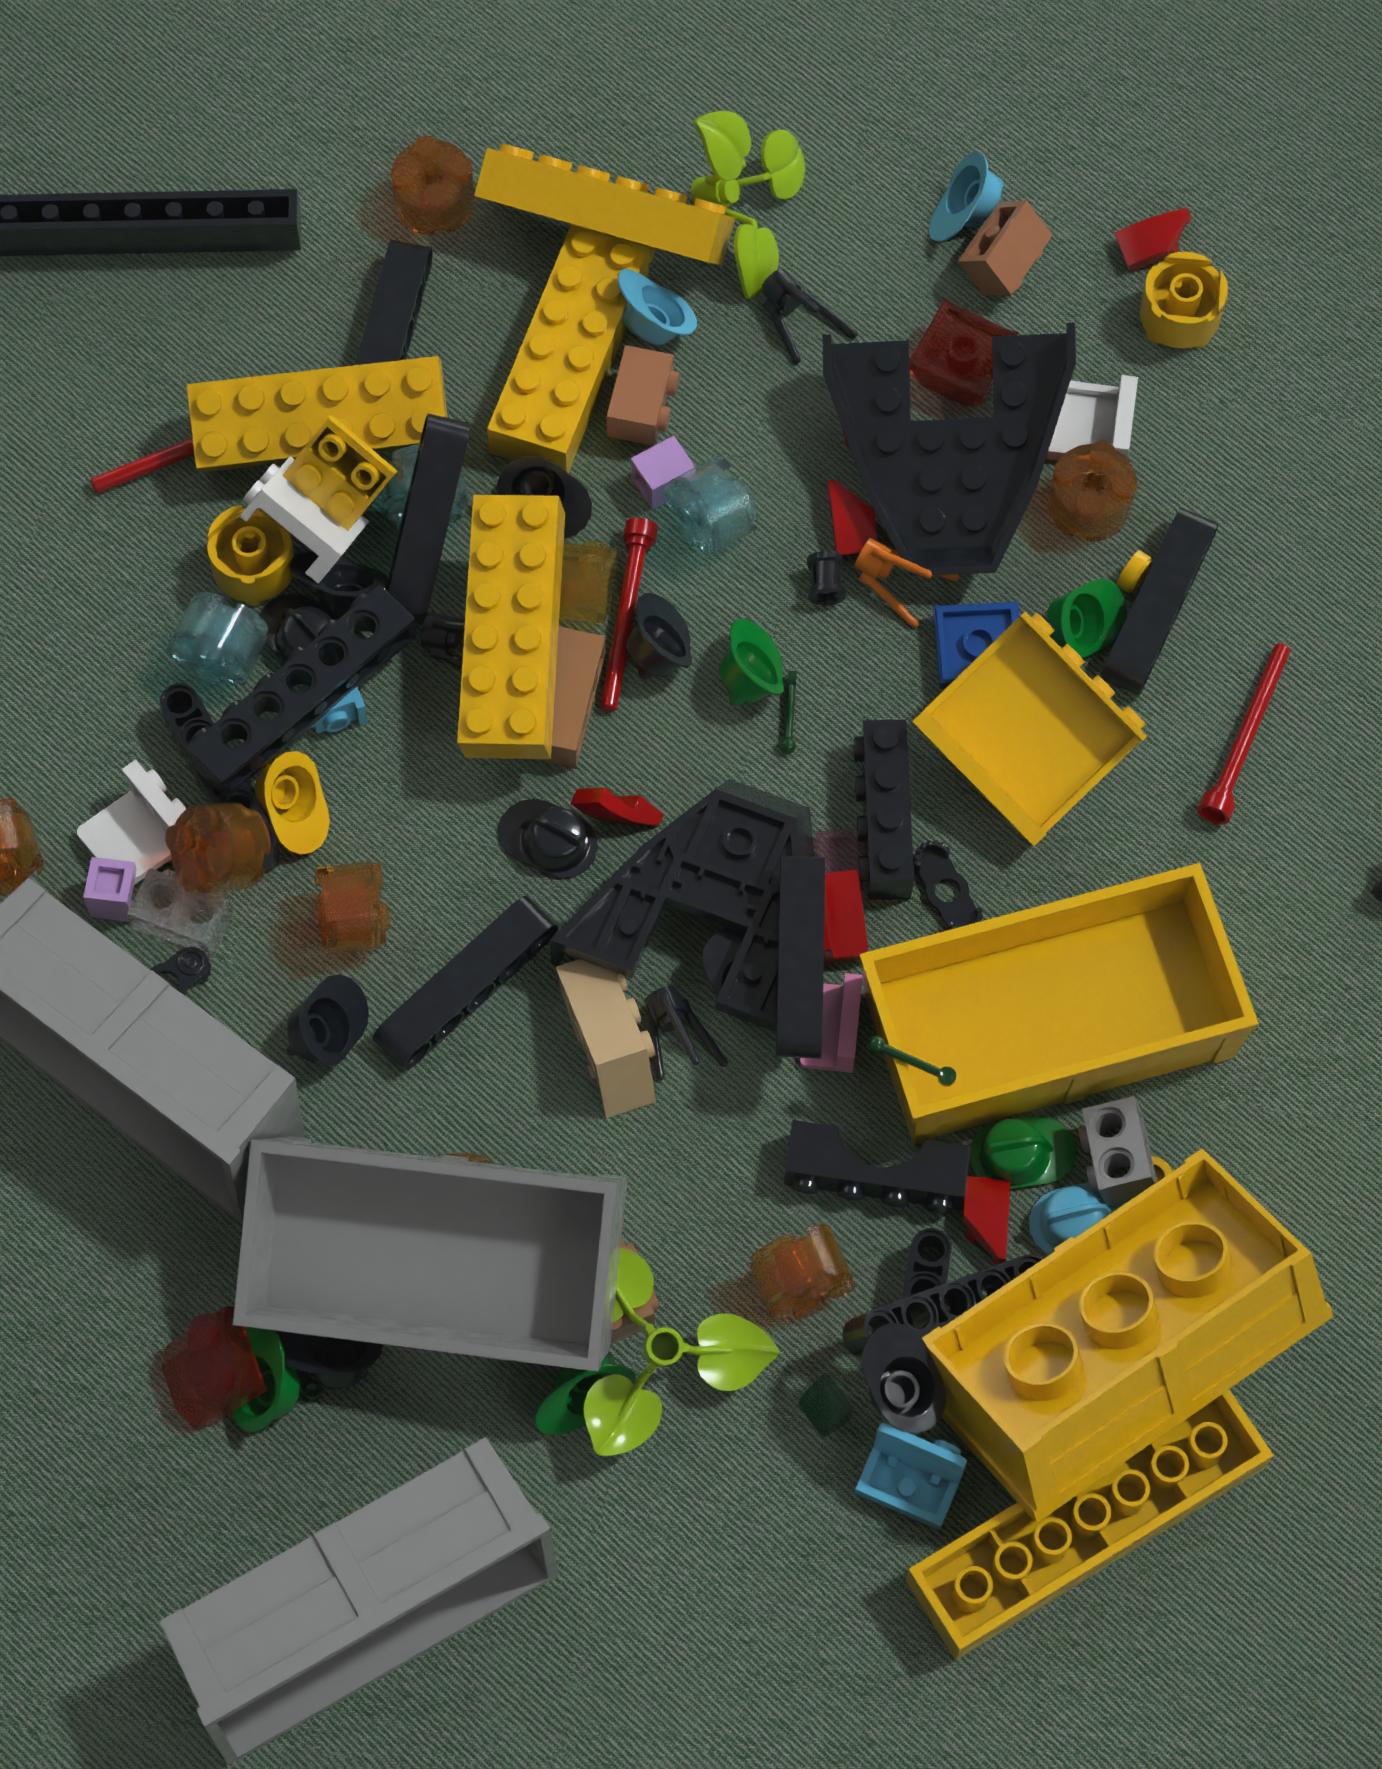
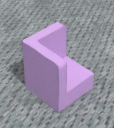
(657, 467)
(109, 888)

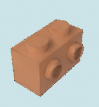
(1005, 248)
(641, 395)

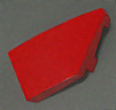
(1152, 238)
(851, 520)
(606, 807)
(987, 1214)

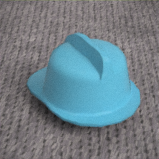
(967, 200)
(653, 310)
(1066, 1214)

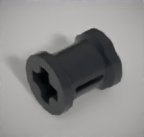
(826, 578)

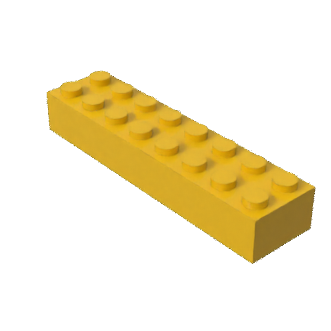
(1021, 1565)

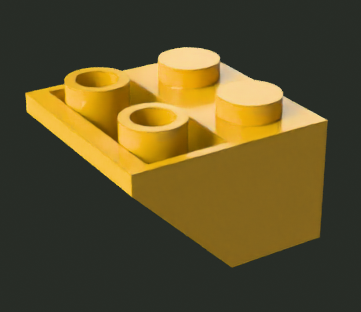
(340, 473)

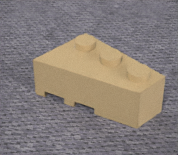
(609, 1035)

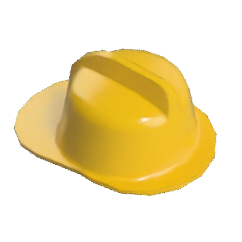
(294, 802)

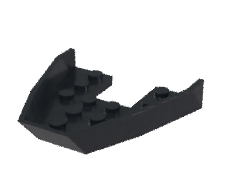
(950, 485)
(710, 863)

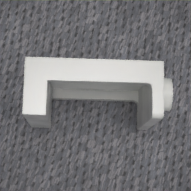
(1094, 415)
(301, 518)

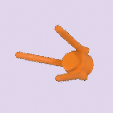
(878, 560)

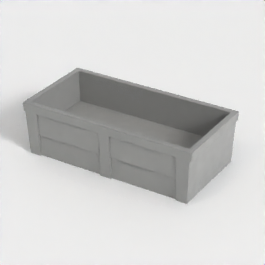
(137, 1048)
(430, 1252)
(360, 1599)

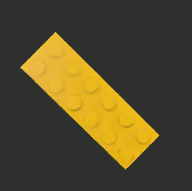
(607, 207)
(566, 350)
(278, 414)
(511, 627)

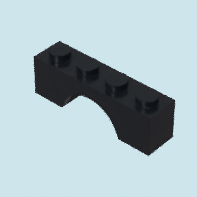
(929, 1178)

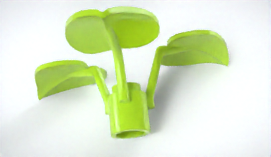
(725, 146)
(729, 1353)

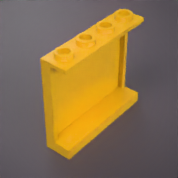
(1030, 727)

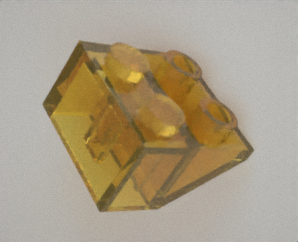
(587, 581)

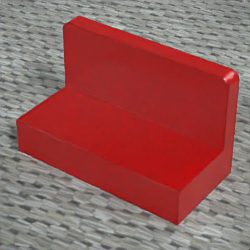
(844, 917)

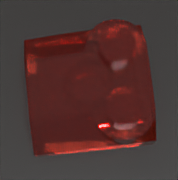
(957, 355)
(211, 1369)

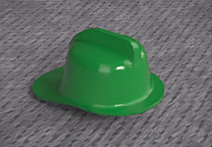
(1088, 616)
(751, 664)
(1023, 1151)
(280, 1381)
(563, 1407)

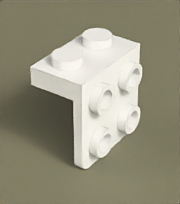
(135, 823)

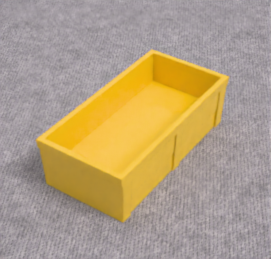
(1058, 1001)
(1124, 1333)

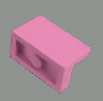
(840, 1026)

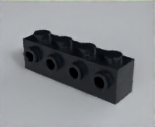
(886, 810)

